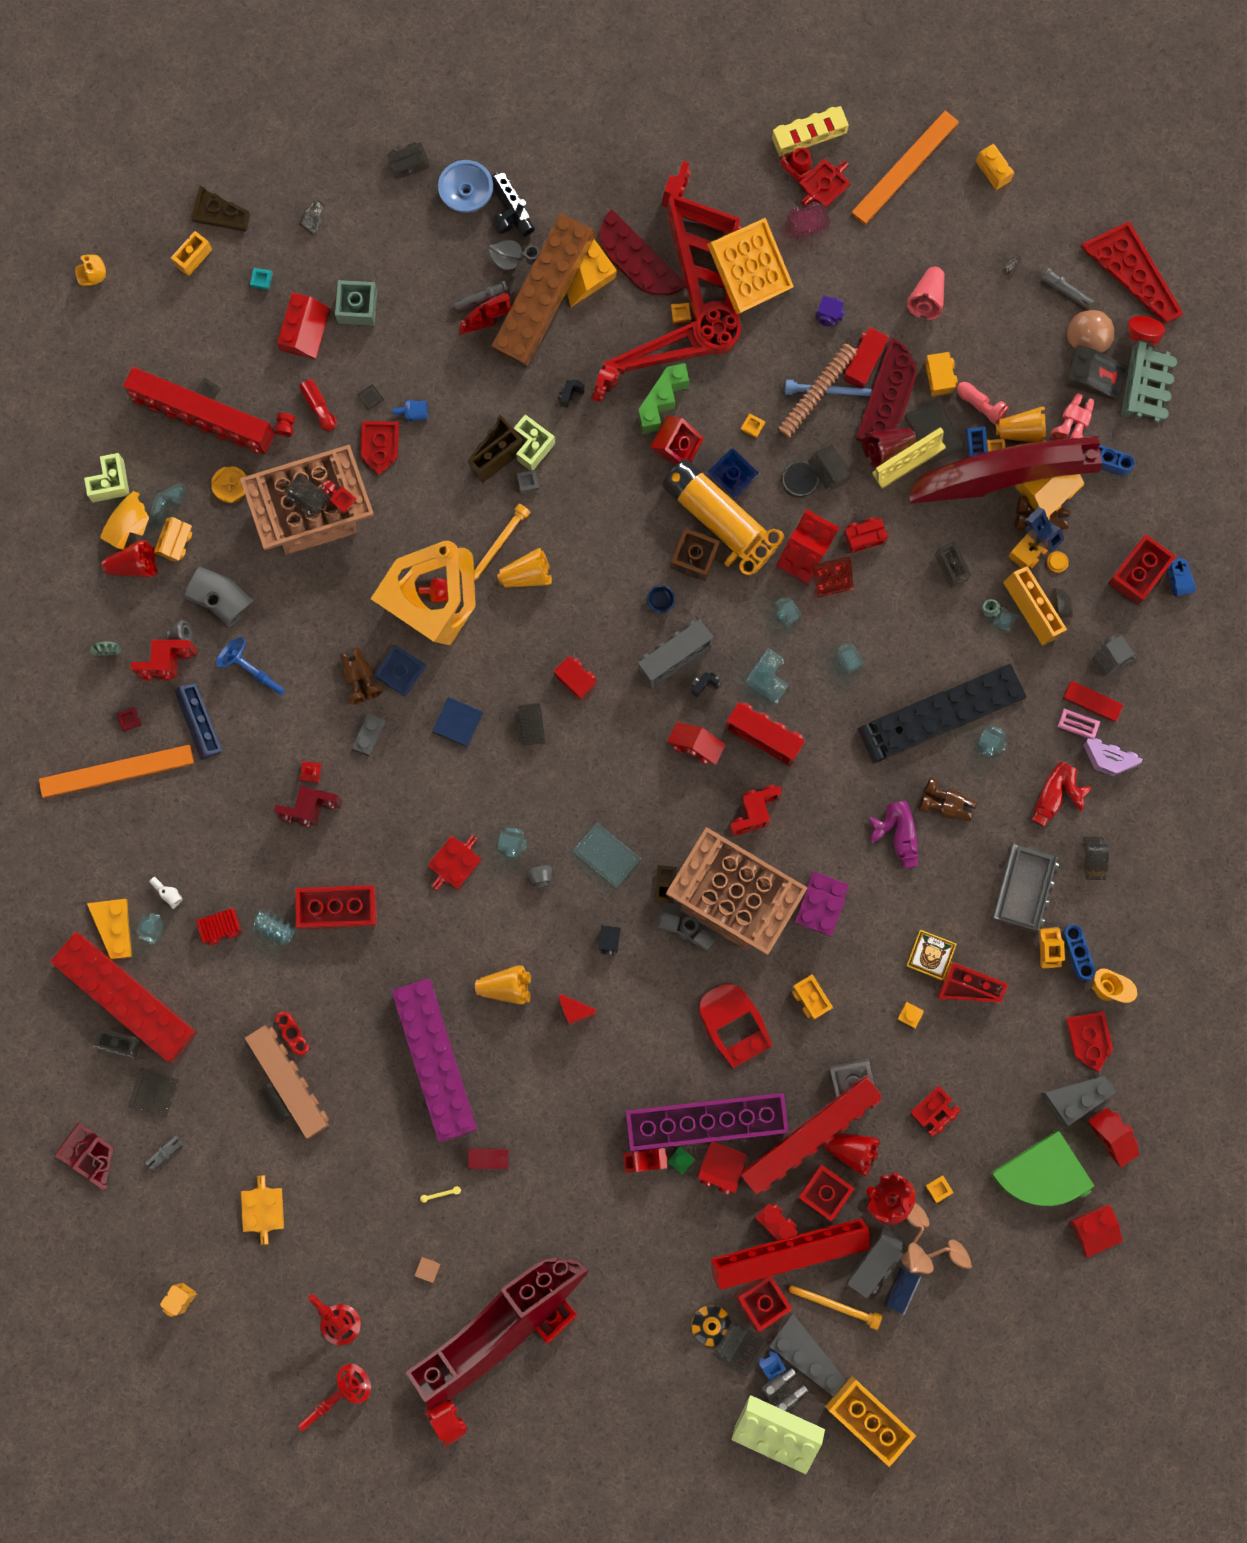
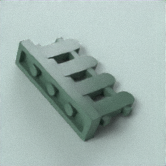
(1138, 373)

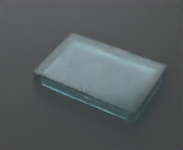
(606, 855)

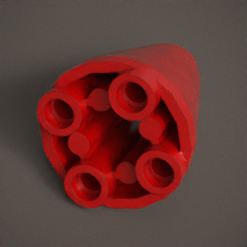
(132, 561)
(854, 1150)

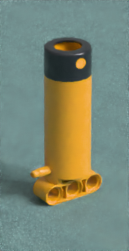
(721, 516)

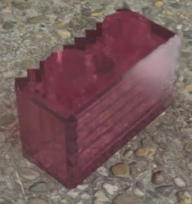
(808, 220)

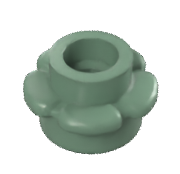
(991, 604)

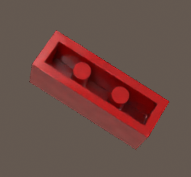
(867, 356)

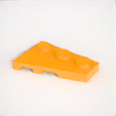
(113, 925)

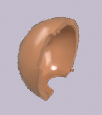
(1091, 330)

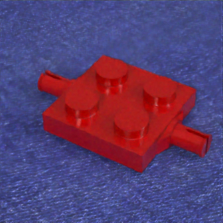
(824, 183)
(454, 862)

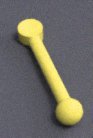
(456, 1190)

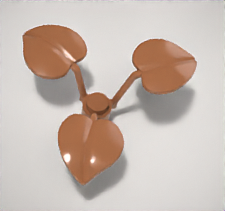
(915, 1257)

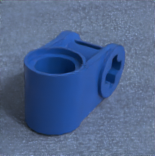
(1181, 581)

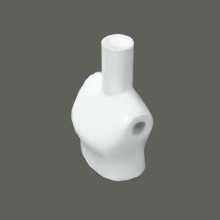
(168, 894)

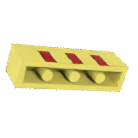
(810, 130)

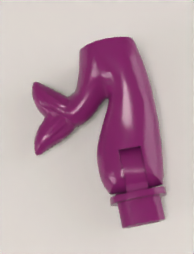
(905, 837)

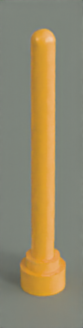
(520, 513)
(872, 1319)

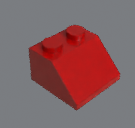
(676, 440)
(1097, 1230)

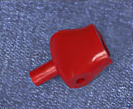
(438, 590)

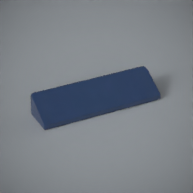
(198, 721)

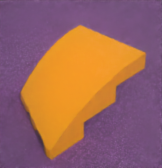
(126, 518)

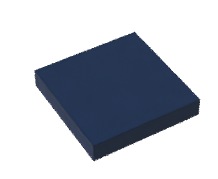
(400, 670)
(457, 722)

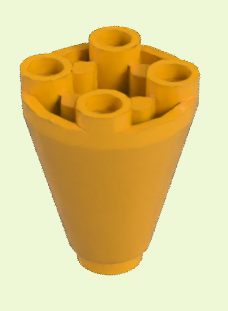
(506, 985)

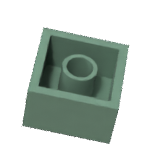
(356, 303)

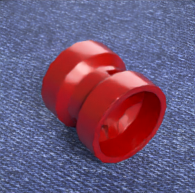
(284, 424)

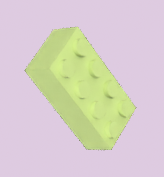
(778, 1434)

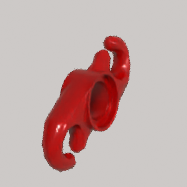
(298, 1039)

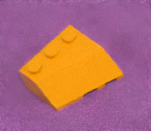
(592, 275)

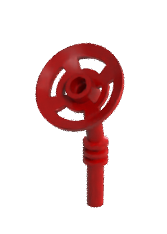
(339, 1324)
(344, 1388)

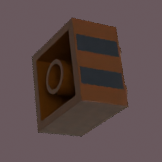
(695, 554)

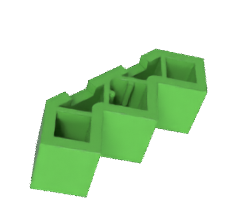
(662, 397)

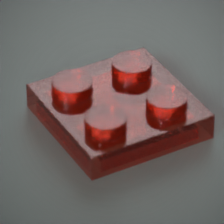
(833, 577)

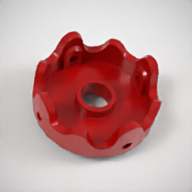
(881, 1198)

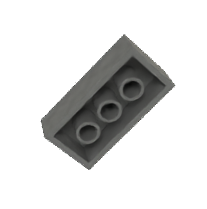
(675, 653)

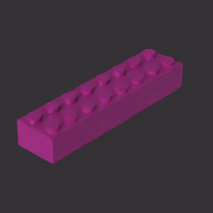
(434, 1060)
(707, 1121)

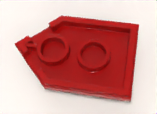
(379, 444)
(1090, 1039)

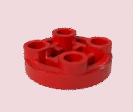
(1145, 329)

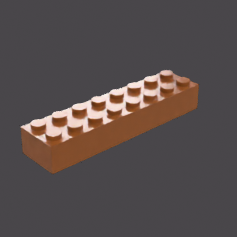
(544, 289)

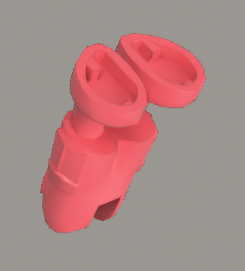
(980, 402)
(1074, 415)

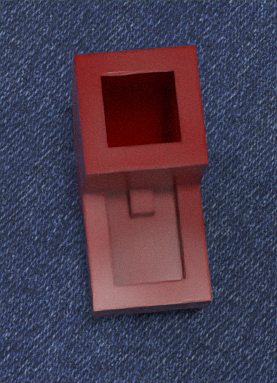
(645, 1160)

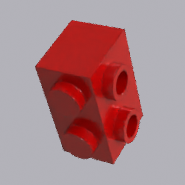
(775, 1223)

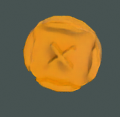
(227, 484)

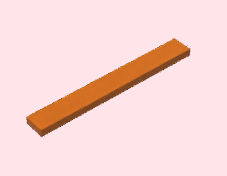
(904, 168)
(116, 771)

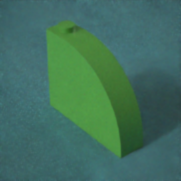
(1044, 1174)

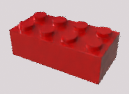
(764, 733)
(336, 907)

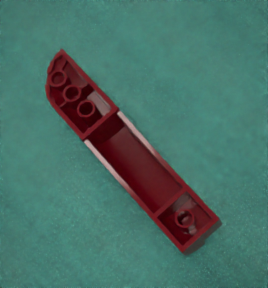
(1008, 467)
(496, 1330)

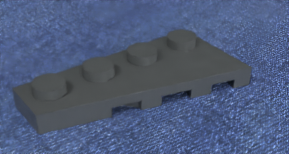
(804, 1353)

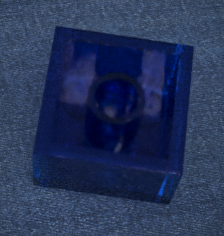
(732, 474)

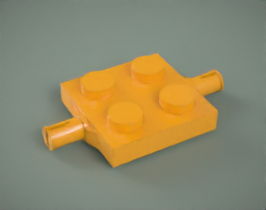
(262, 1210)

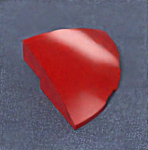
(484, 315)

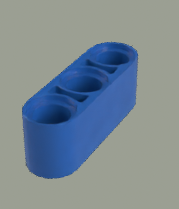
(1116, 458)
(1085, 960)

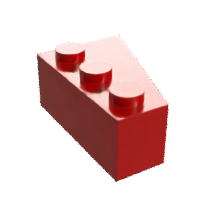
(969, 984)

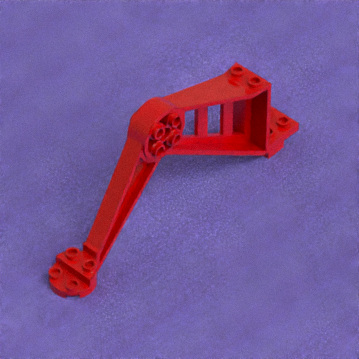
(709, 313)

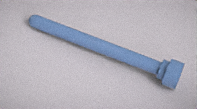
(792, 387)

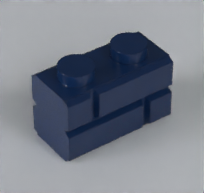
(902, 1291)

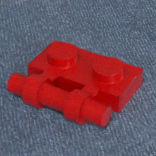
(932, 1106)

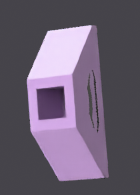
(1109, 758)

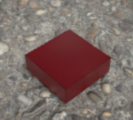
(129, 719)

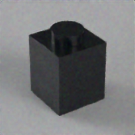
(609, 939)

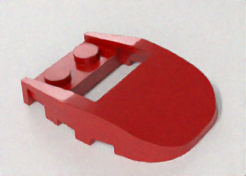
(723, 1006)

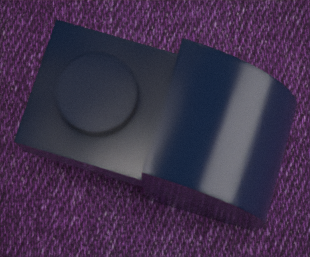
(1042, 531)

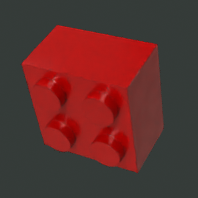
(825, 1192)
(762, 1302)

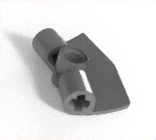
(209, 585)
(675, 921)

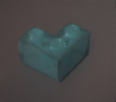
(764, 678)

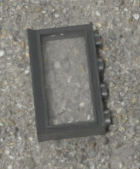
(1025, 888)

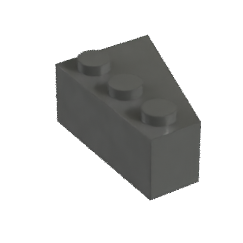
(1113, 655)
(1077, 1099)
(876, 1263)

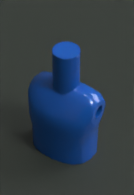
(413, 410)

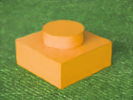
(910, 1015)

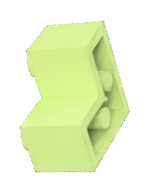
(537, 442)
(111, 483)

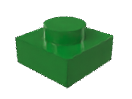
(680, 1160)

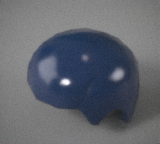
(660, 599)

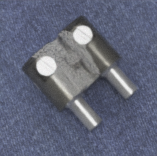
(778, 1393)

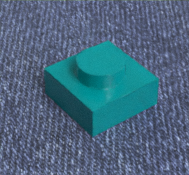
(261, 279)

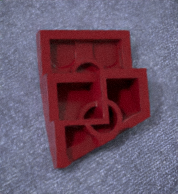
(87, 1154)

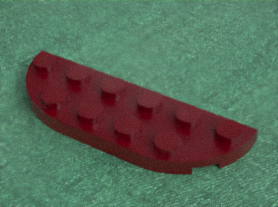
(636, 258)
(890, 390)

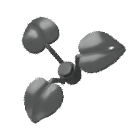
(508, 253)

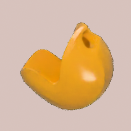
(90, 272)

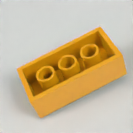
(870, 1421)

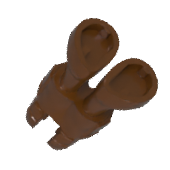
(1025, 508)
(356, 671)
(952, 802)

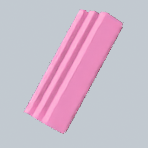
(1074, 730)

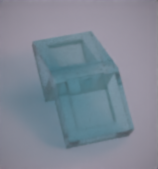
(173, 495)

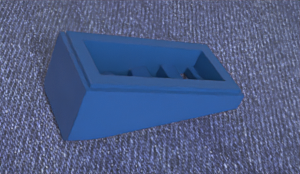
(982, 430)

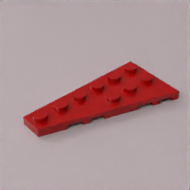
(1130, 264)

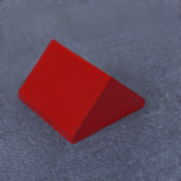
(575, 1010)
(557, 1321)

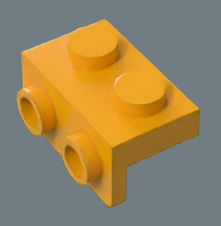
(811, 997)

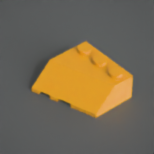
(1050, 492)

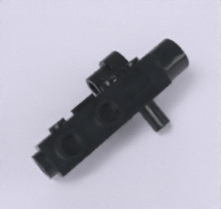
(514, 206)

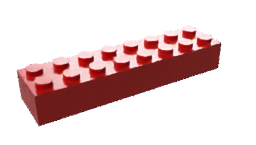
(199, 411)
(123, 997)

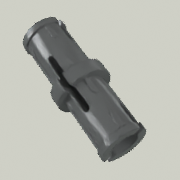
(164, 1152)

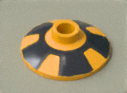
(701, 1321)

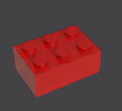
(1141, 569)

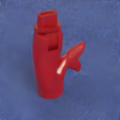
(1051, 794)

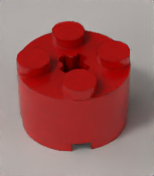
(445, 1422)

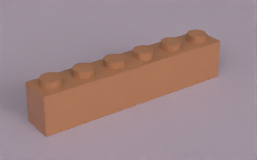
(287, 1082)

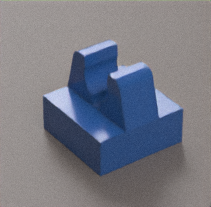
(772, 1365)

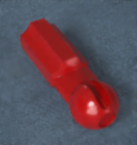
(318, 405)

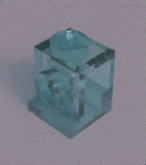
(788, 611)

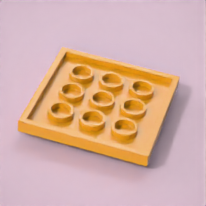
(750, 265)

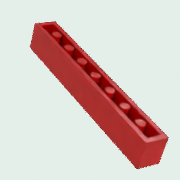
(811, 1134)
(790, 1254)

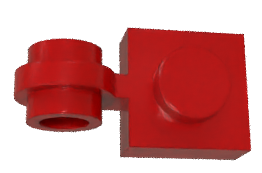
(341, 499)

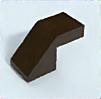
(664, 879)

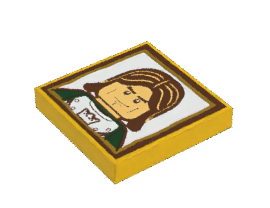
(931, 955)

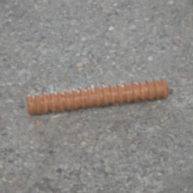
(817, 390)

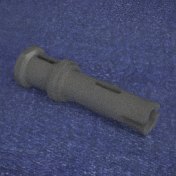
(1060, 284)
(481, 297)

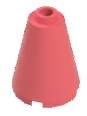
(928, 295)

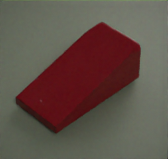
(488, 1158)

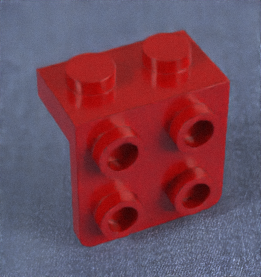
(722, 1167)

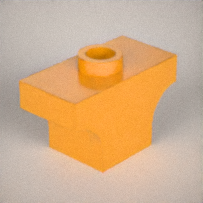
(1051, 947)

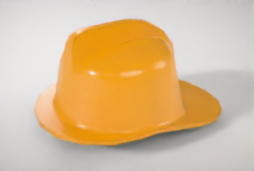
(1113, 986)

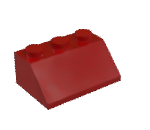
(303, 326)

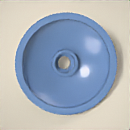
(465, 176)

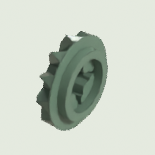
(105, 649)

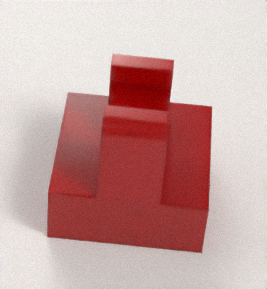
(310, 772)

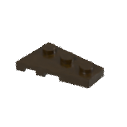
(218, 212)

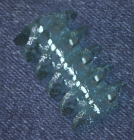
(274, 927)

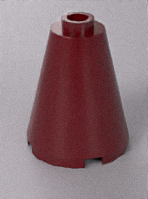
(887, 444)

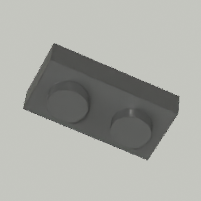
(368, 734)

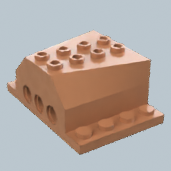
(285, 523)
(735, 893)

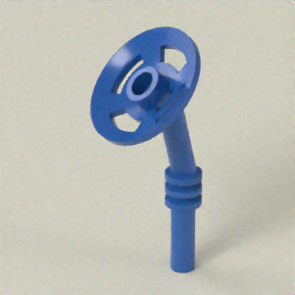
(231, 653)

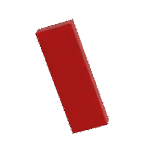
(1093, 701)

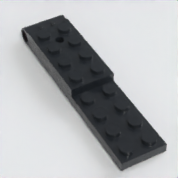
(941, 713)

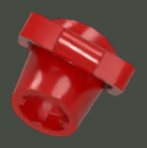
(799, 163)

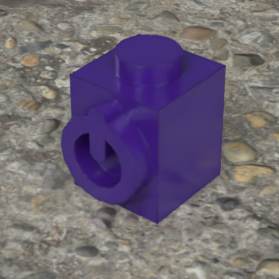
(830, 311)

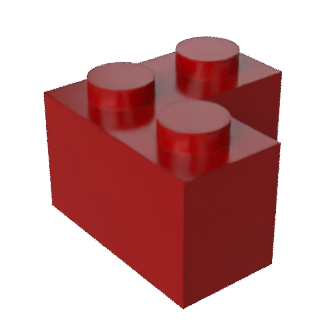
(696, 742)
(1115, 1136)

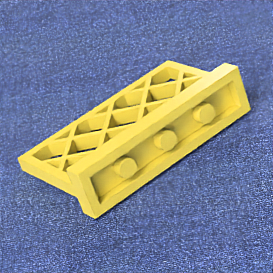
(910, 458)

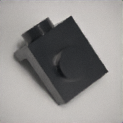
(566, 393)
(700, 683)

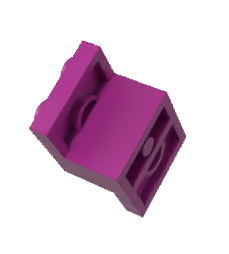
(822, 904)

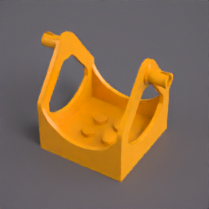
(403, 601)

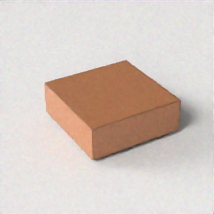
(427, 1269)

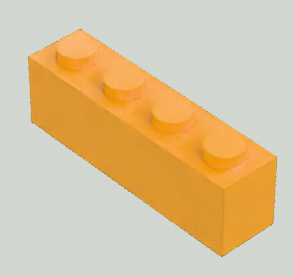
(1035, 605)

